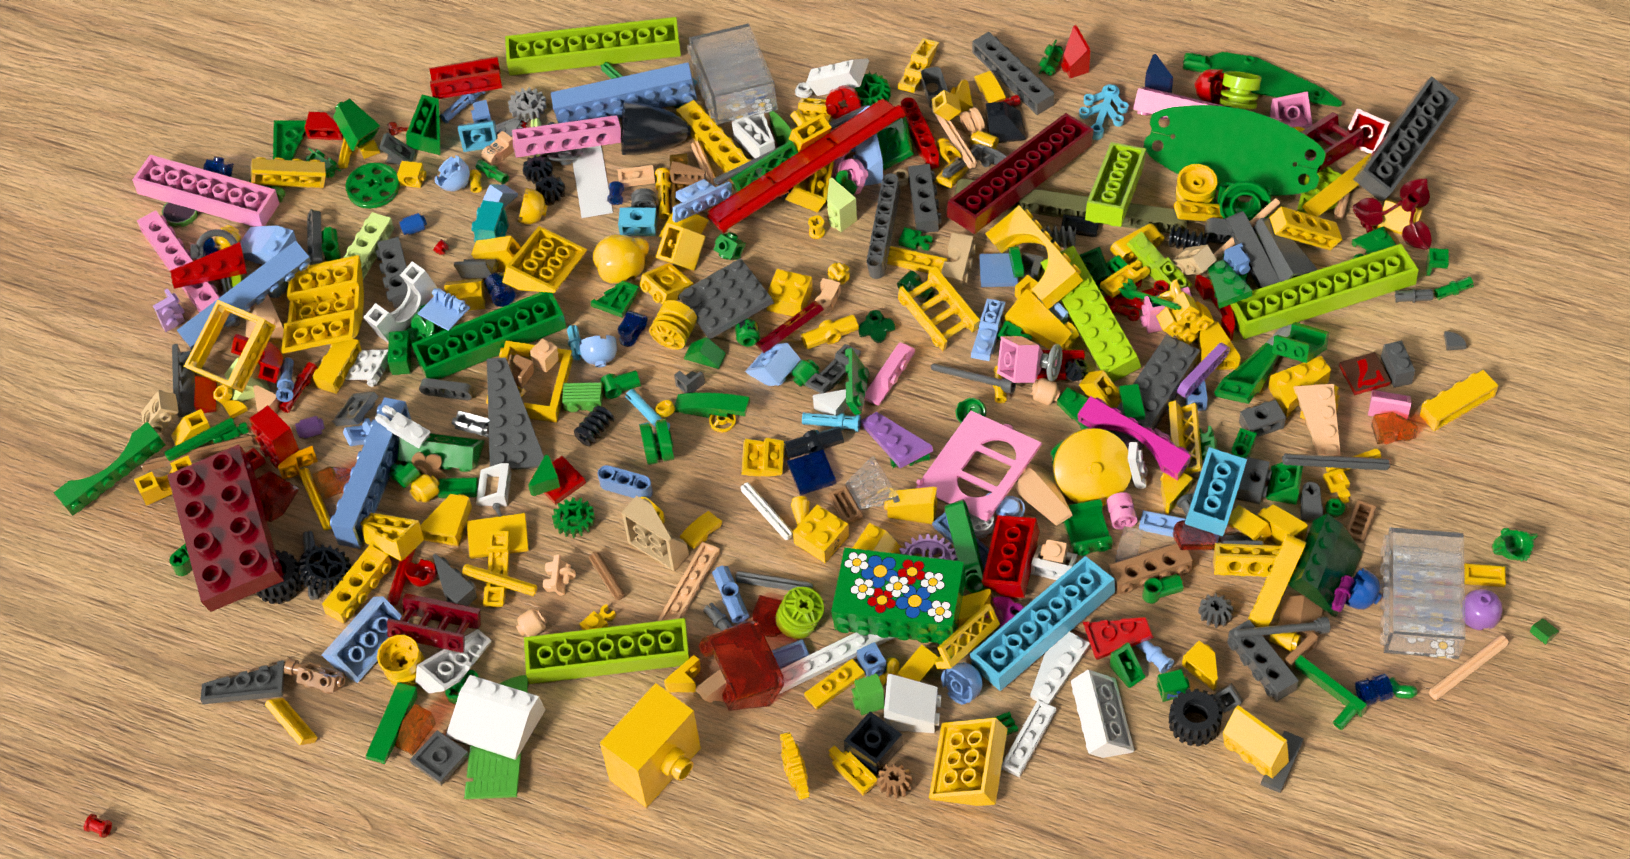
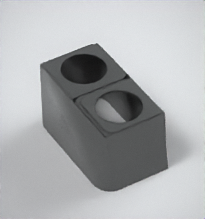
(932, 75)

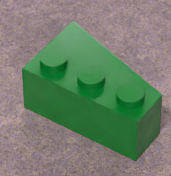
(425, 126)

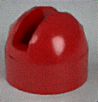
(440, 247)

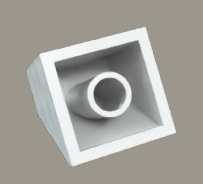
(911, 705)

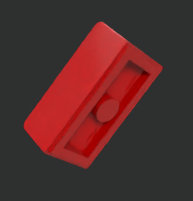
(204, 394)

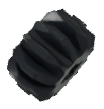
(536, 168)
(551, 188)

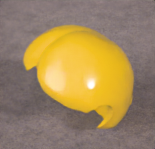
(620, 257)

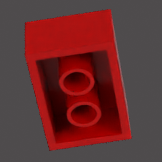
(273, 436)

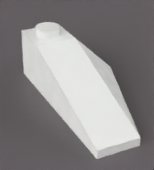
(449, 666)

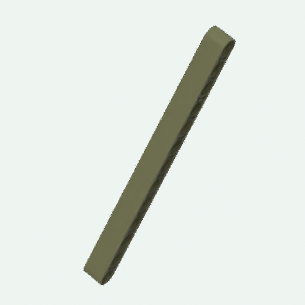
(1058, 204)

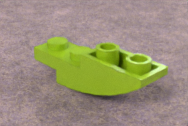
(1159, 267)

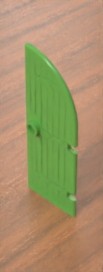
(493, 773)

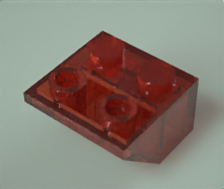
(275, 494)

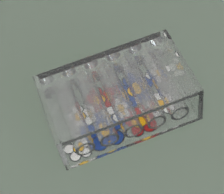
(732, 74)
(1423, 593)

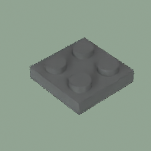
(355, 409)
(439, 757)

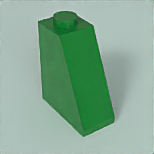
(355, 124)

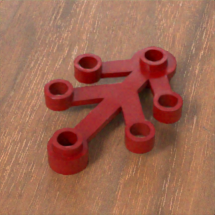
(1116, 304)

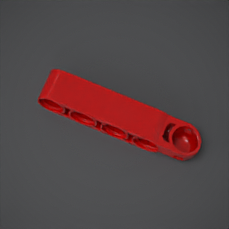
(920, 133)

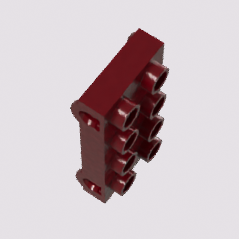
(225, 528)

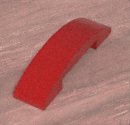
(1206, 291)

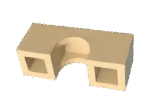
(960, 249)

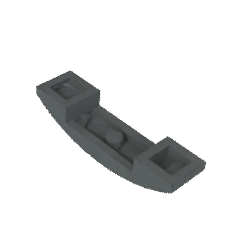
(832, 373)

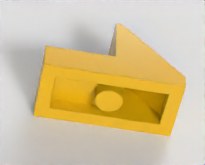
(681, 679)

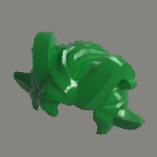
(1514, 544)

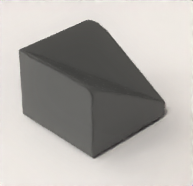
(1228, 697)

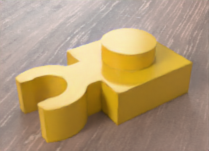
(596, 620)

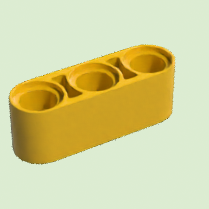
(1121, 249)

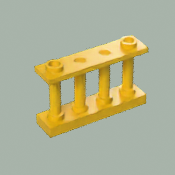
(946, 293)

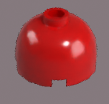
(1209, 85)

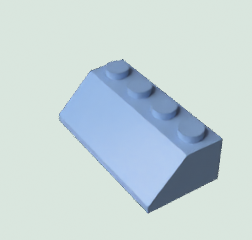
(870, 156)
(359, 642)

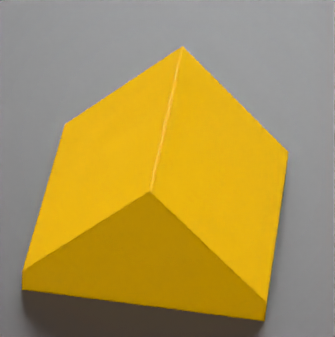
(1397, 218)

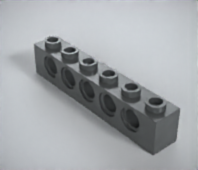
(1013, 73)

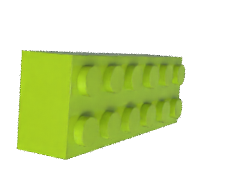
(1115, 184)

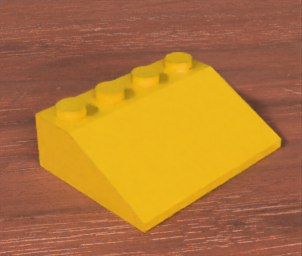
(543, 262)
(969, 762)

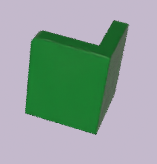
(1437, 259)

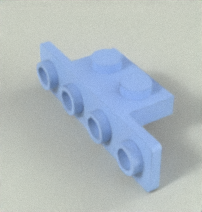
(699, 197)

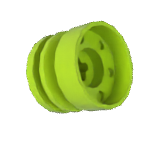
(1240, 90)
(799, 612)

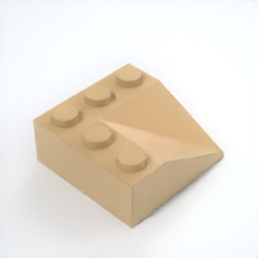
(650, 536)

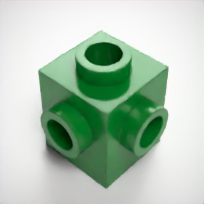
(729, 246)

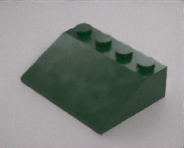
(1324, 561)

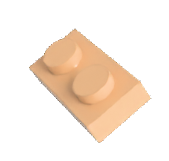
(636, 176)

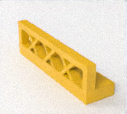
(1178, 432)
(971, 637)

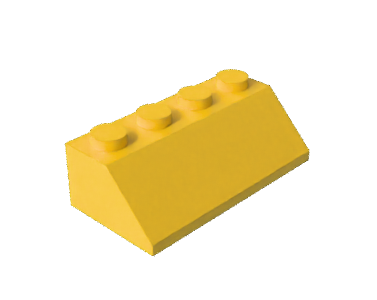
(288, 173)

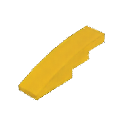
(920, 59)

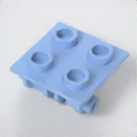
(444, 309)

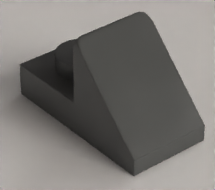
(396, 150)

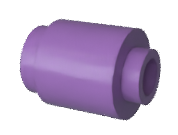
(310, 427)

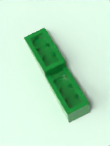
(390, 724)

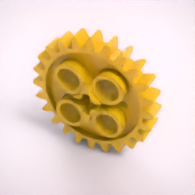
(794, 765)

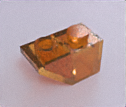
(1392, 428)

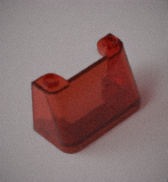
(746, 664)

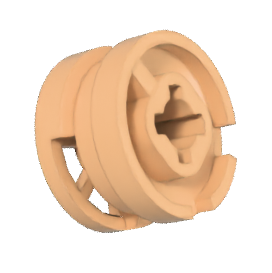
(972, 121)

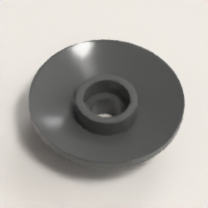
(565, 156)

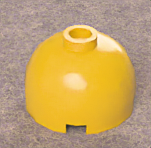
(532, 207)

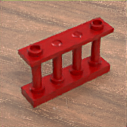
(465, 78)

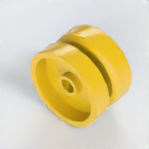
(1196, 184)

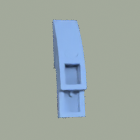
(988, 330)

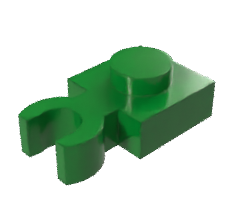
(912, 238)
(1010, 329)
(1207, 440)

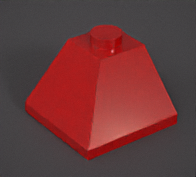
(1076, 55)

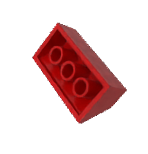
(1011, 555)

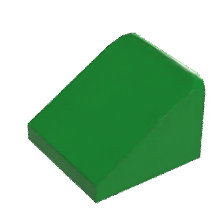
(1543, 631)

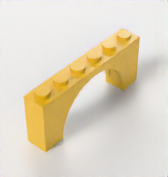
(1059, 274)

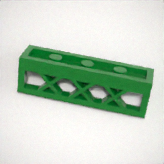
(764, 166)

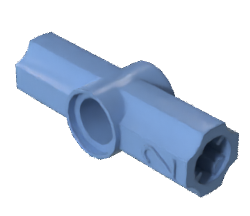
(734, 602)

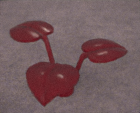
(1414, 195)

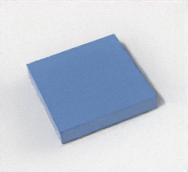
(996, 270)

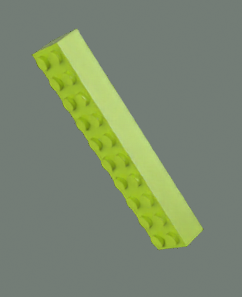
(592, 46)
(1324, 291)

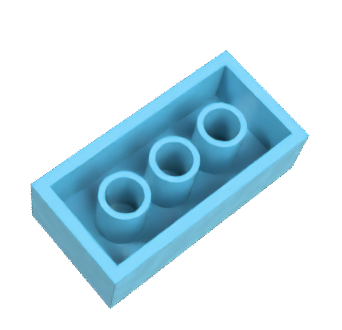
(1215, 491)

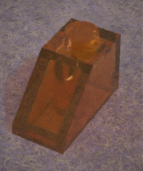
(331, 481)
(414, 729)

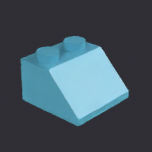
(477, 135)

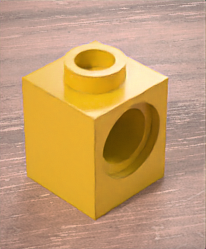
(411, 174)

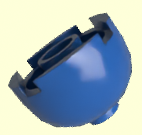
(1364, 590)

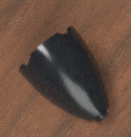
(650, 129)

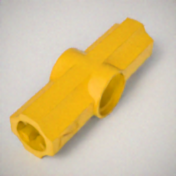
(829, 331)

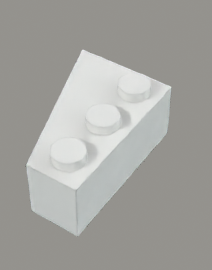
(753, 135)

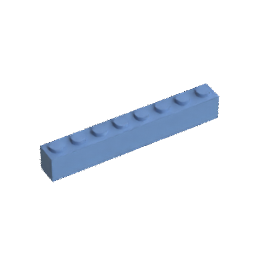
(252, 289)

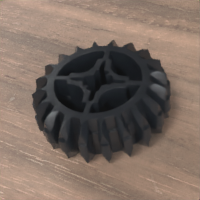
(330, 561)

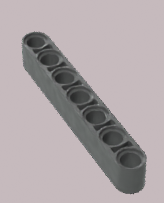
(883, 226)

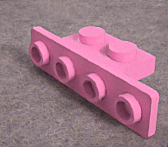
(889, 373)

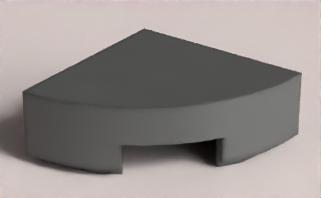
(1454, 341)

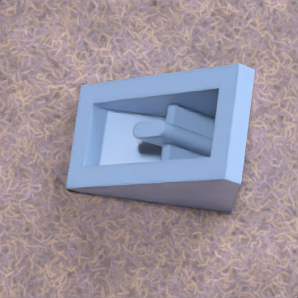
(500, 193)

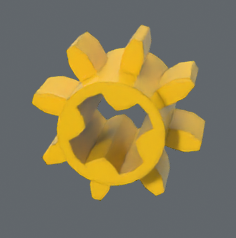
(839, 273)

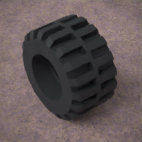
(286, 588)
(1195, 702)

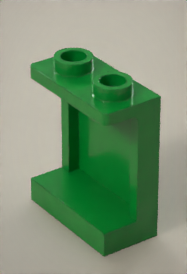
(1302, 343)
(1087, 528)

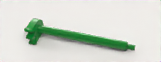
(1130, 292)

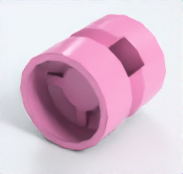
(1121, 510)

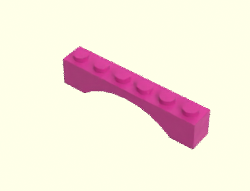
(1169, 457)

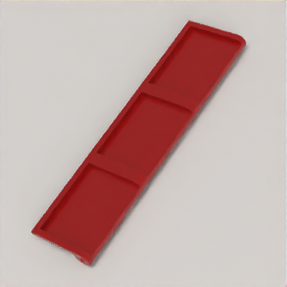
(804, 164)

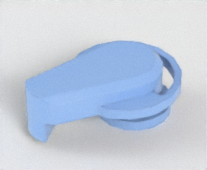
(1010, 507)

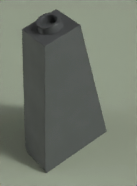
(1282, 252)

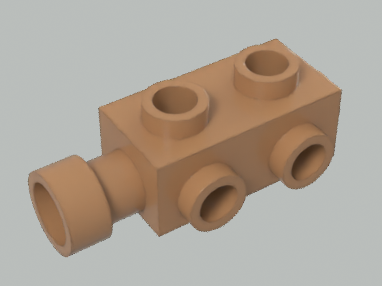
(318, 679)

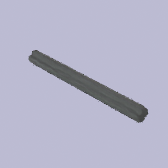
(1335, 461)

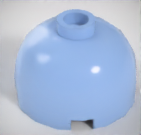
(453, 174)
(598, 350)

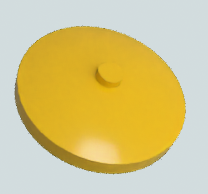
(1092, 466)

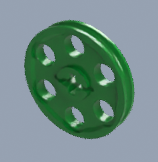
(375, 191)

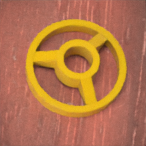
(722, 422)

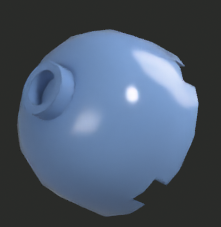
(962, 682)

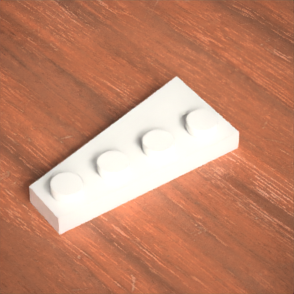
(1057, 666)

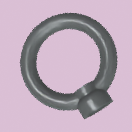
(197, 249)

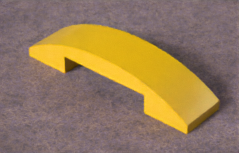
(499, 563)

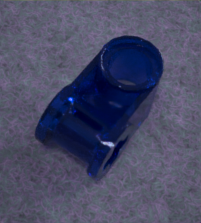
(631, 328)

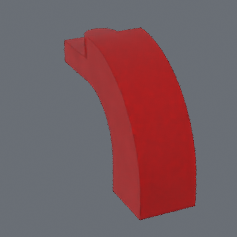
(269, 362)

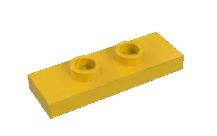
(834, 684)
(291, 721)

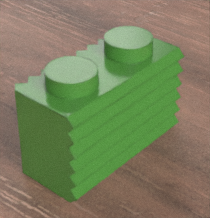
(582, 396)
(868, 694)

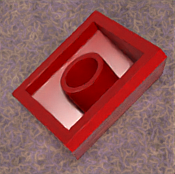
(1373, 129)

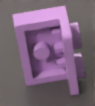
(169, 311)

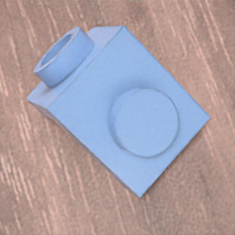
(356, 434)

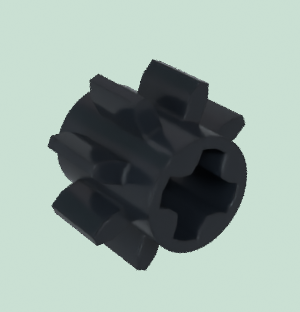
(1076, 369)

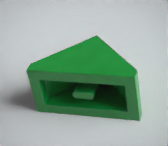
(705, 353)
(544, 479)
(1126, 665)

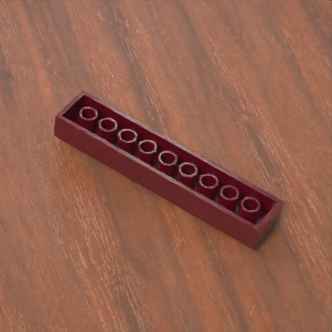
(1019, 173)

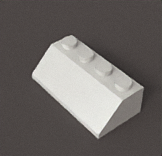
(1101, 715)

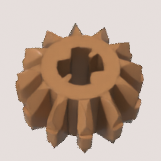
(894, 780)

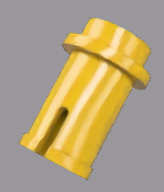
(475, 182)

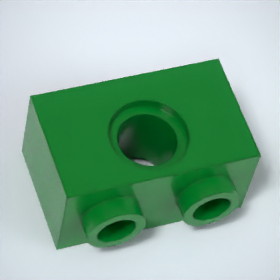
(399, 352)

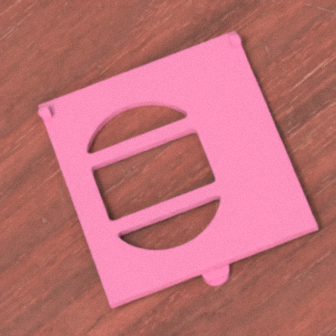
(959, 450)

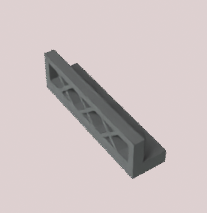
(183, 382)

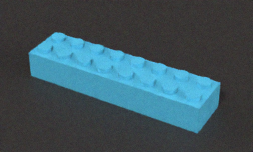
(1042, 623)

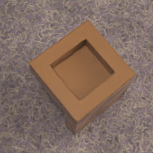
(522, 370)

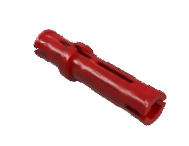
(301, 382)

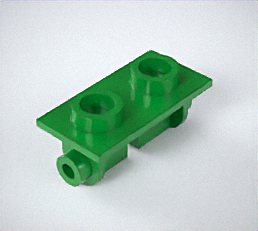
(1052, 53)
(330, 165)

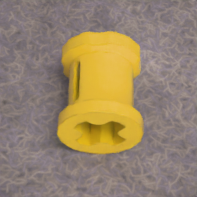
(814, 226)

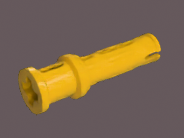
(663, 186)

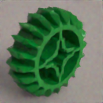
(873, 89)

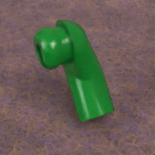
(1403, 691)

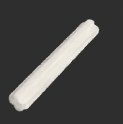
(765, 509)

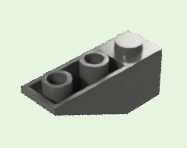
(454, 586)

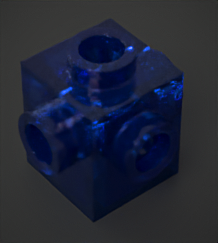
(219, 166)

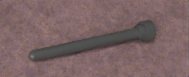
(1005, 384)
(1320, 625)

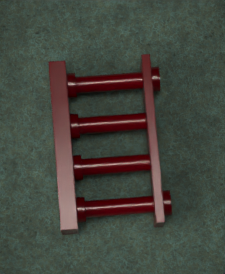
(1325, 127)
(439, 611)

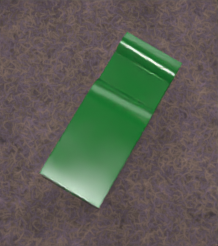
(1243, 447)

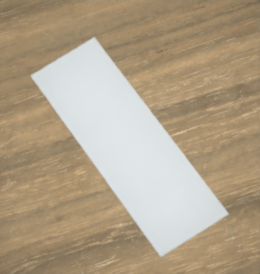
(592, 182)

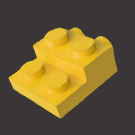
(664, 283)

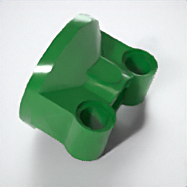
(1231, 205)

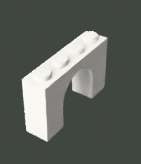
(418, 294)

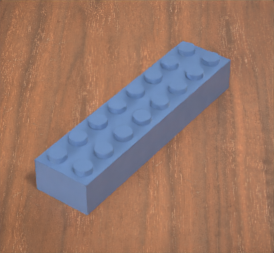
(606, 98)
(367, 479)

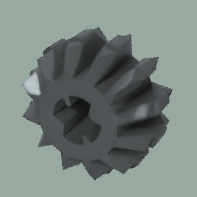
(1208, 610)

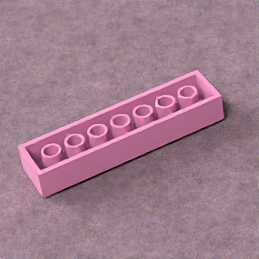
(1151, 100)
(206, 191)

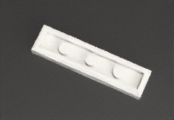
(1028, 738)

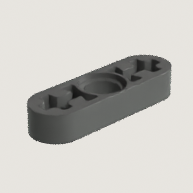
(446, 389)

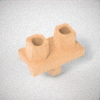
(560, 575)

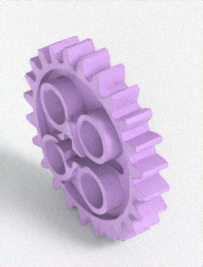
(935, 547)

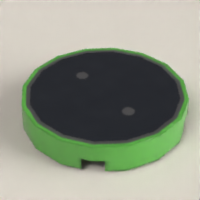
(178, 215)

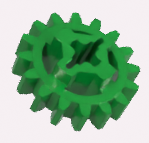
(573, 517)

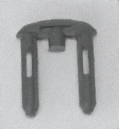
(980, 152)

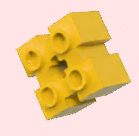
(1187, 320)

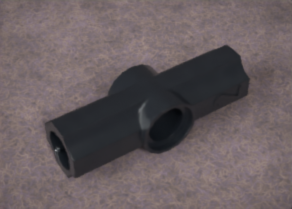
(813, 441)

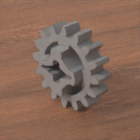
(519, 107)

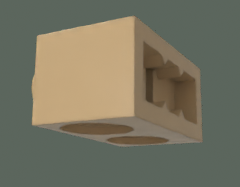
(1194, 259)
(160, 410)

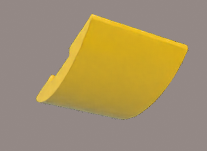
(324, 304)

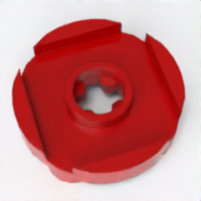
(838, 95)

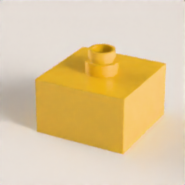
(651, 745)

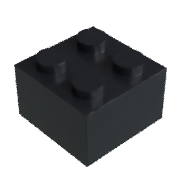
(873, 742)

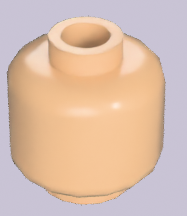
(1045, 391)
(531, 623)

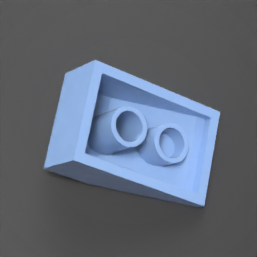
(265, 242)

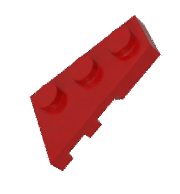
(1110, 635)

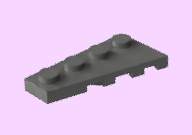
(259, 684)

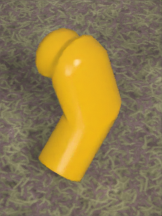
(892, 668)

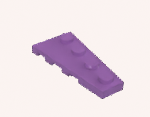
(895, 440)

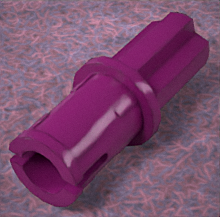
(1342, 593)

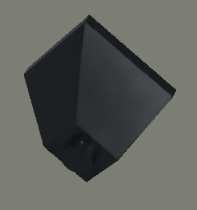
(1004, 122)

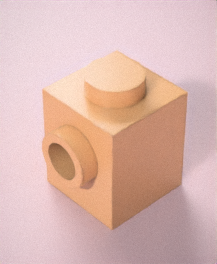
(544, 355)
(1054, 551)

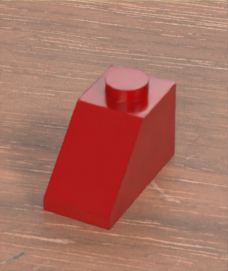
(322, 126)

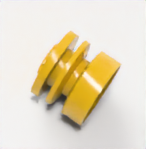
(673, 324)
(399, 659)

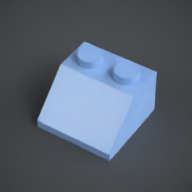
(774, 365)

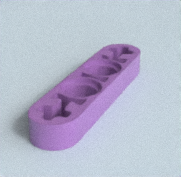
(1203, 370)

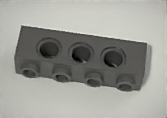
(923, 198)
(392, 266)
(1261, 650)

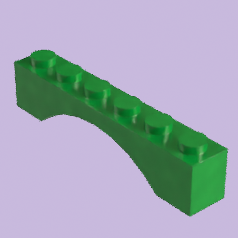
(141, 446)

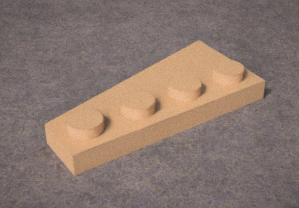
(1320, 415)

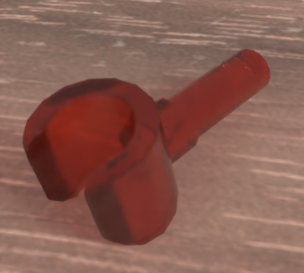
(394, 129)

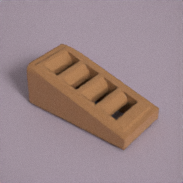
(683, 174)
(1364, 506)

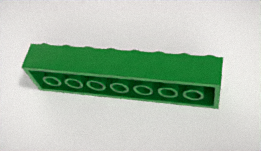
(485, 335)

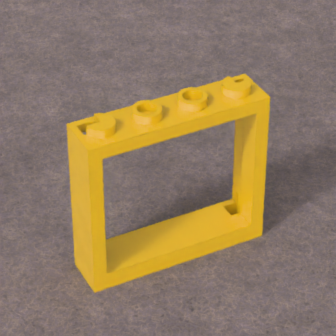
(249, 356)
(535, 411)

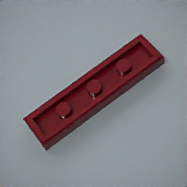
(789, 326)

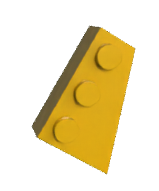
(813, 190)
(1304, 374)
(392, 534)

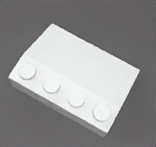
(494, 717)

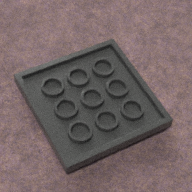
(726, 298)

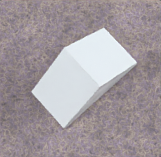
(830, 403)

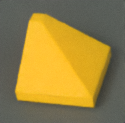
(369, 149)

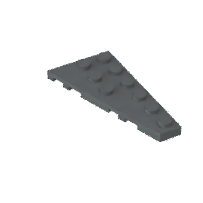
(510, 428)

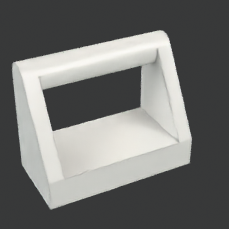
(501, 497)
(1050, 569)

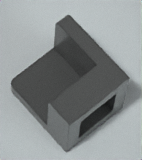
(1032, 265)
(690, 382)

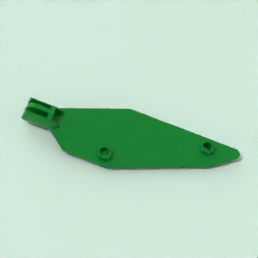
(1274, 80)

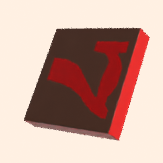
(1364, 373)

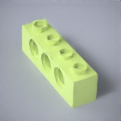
(375, 229)

